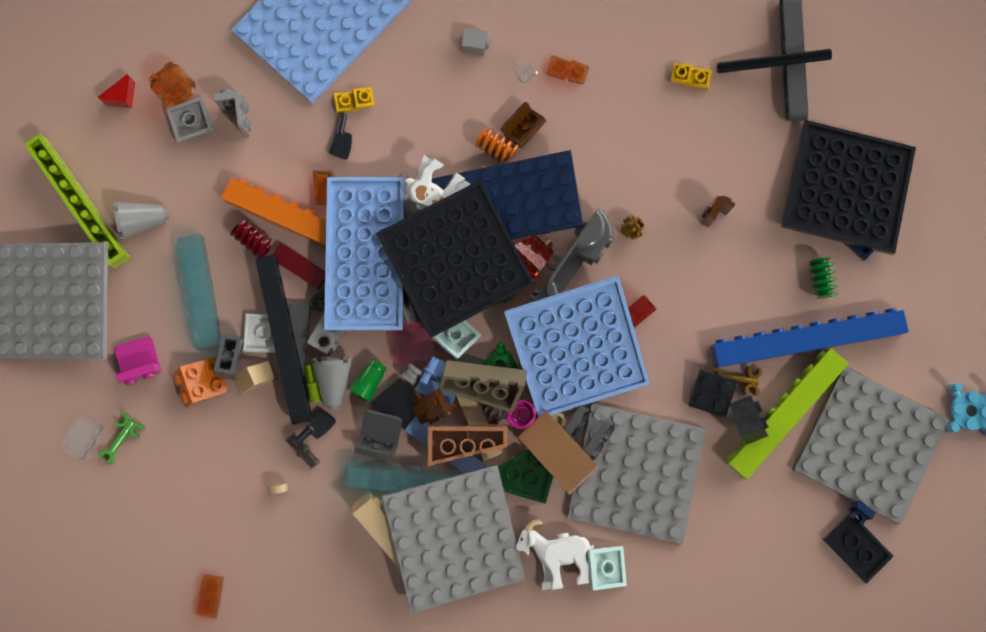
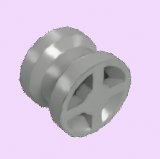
(412, 374)

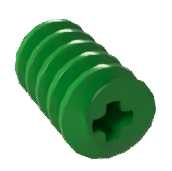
(823, 278)

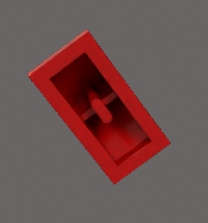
(120, 93)

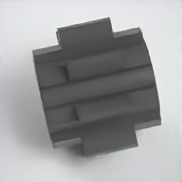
(494, 414)

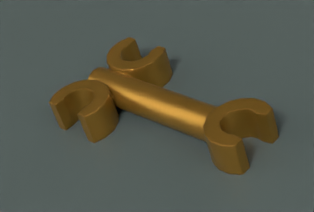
(751, 380)

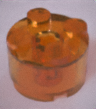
(172, 85)

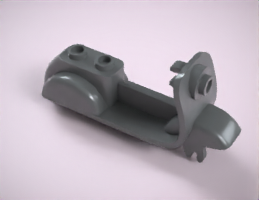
(587, 247)

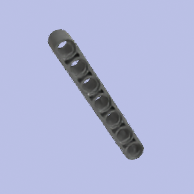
(793, 75)

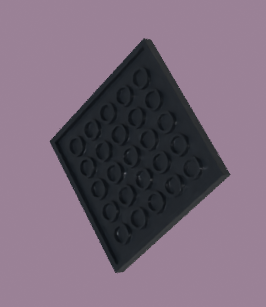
(848, 187)
(455, 258)

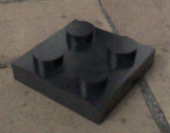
(712, 393)

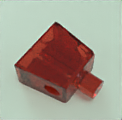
(535, 254)
(641, 310)

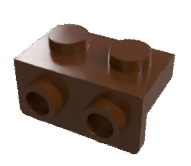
(522, 125)
(720, 204)
(431, 407)

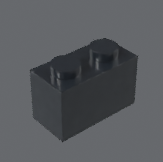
(748, 419)

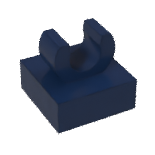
(862, 511)

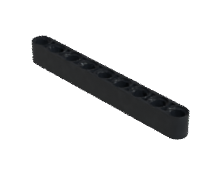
(284, 339)

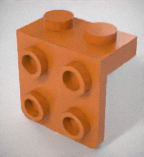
(198, 382)

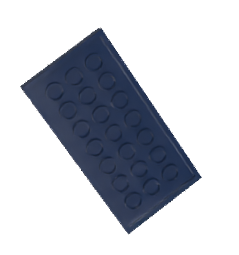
(531, 193)

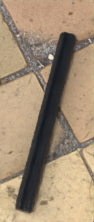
(774, 61)

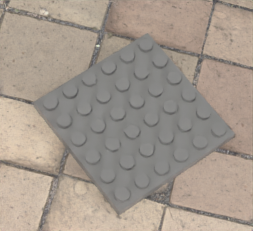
(53, 300)
(871, 445)
(641, 476)
(453, 538)

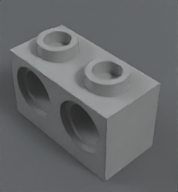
(320, 333)

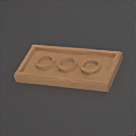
(558, 452)

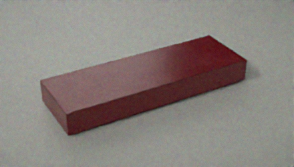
(299, 266)

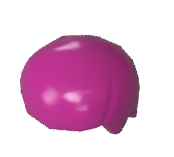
(522, 416)

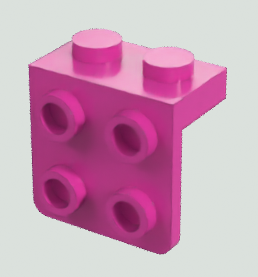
(137, 360)

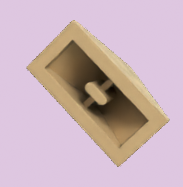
(254, 377)

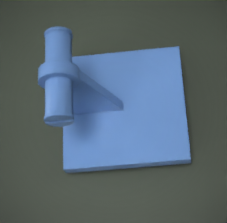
(431, 379)

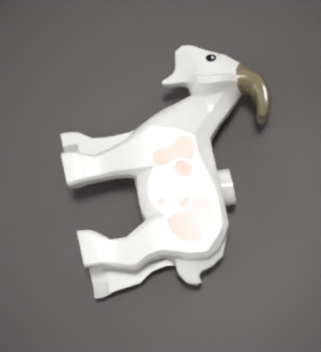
(426, 193)

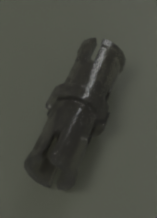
(303, 452)

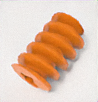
(496, 146)

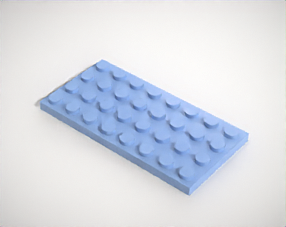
(359, 277)

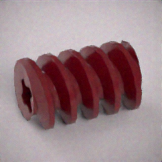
(251, 238)

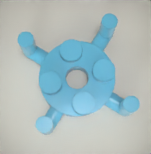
(958, 413)

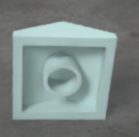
(458, 339)
(607, 567)

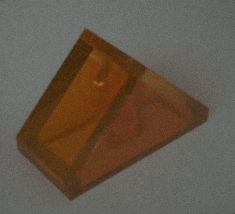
(320, 185)

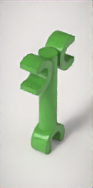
(129, 427)

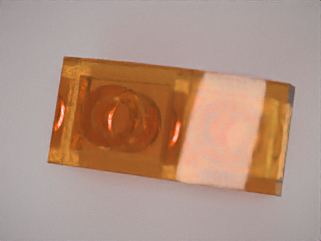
(567, 70)
(210, 596)

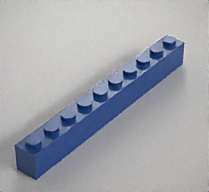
(809, 338)

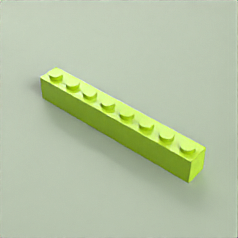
(76, 199)
(788, 411)

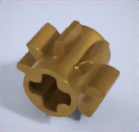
(632, 227)

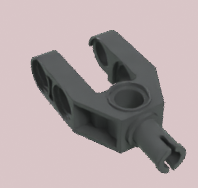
(601, 437)

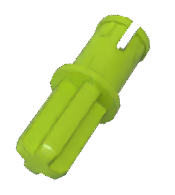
(313, 388)

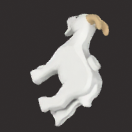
(555, 553)

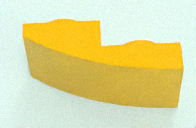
(692, 77)
(352, 101)

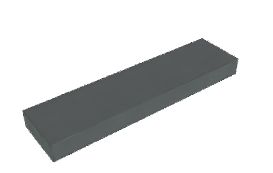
(300, 322)

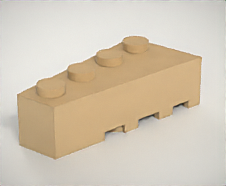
(373, 518)

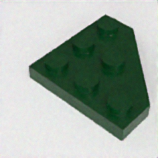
(526, 477)

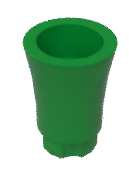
(368, 380)

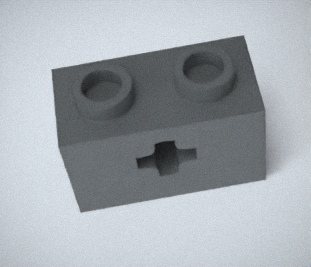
(228, 357)

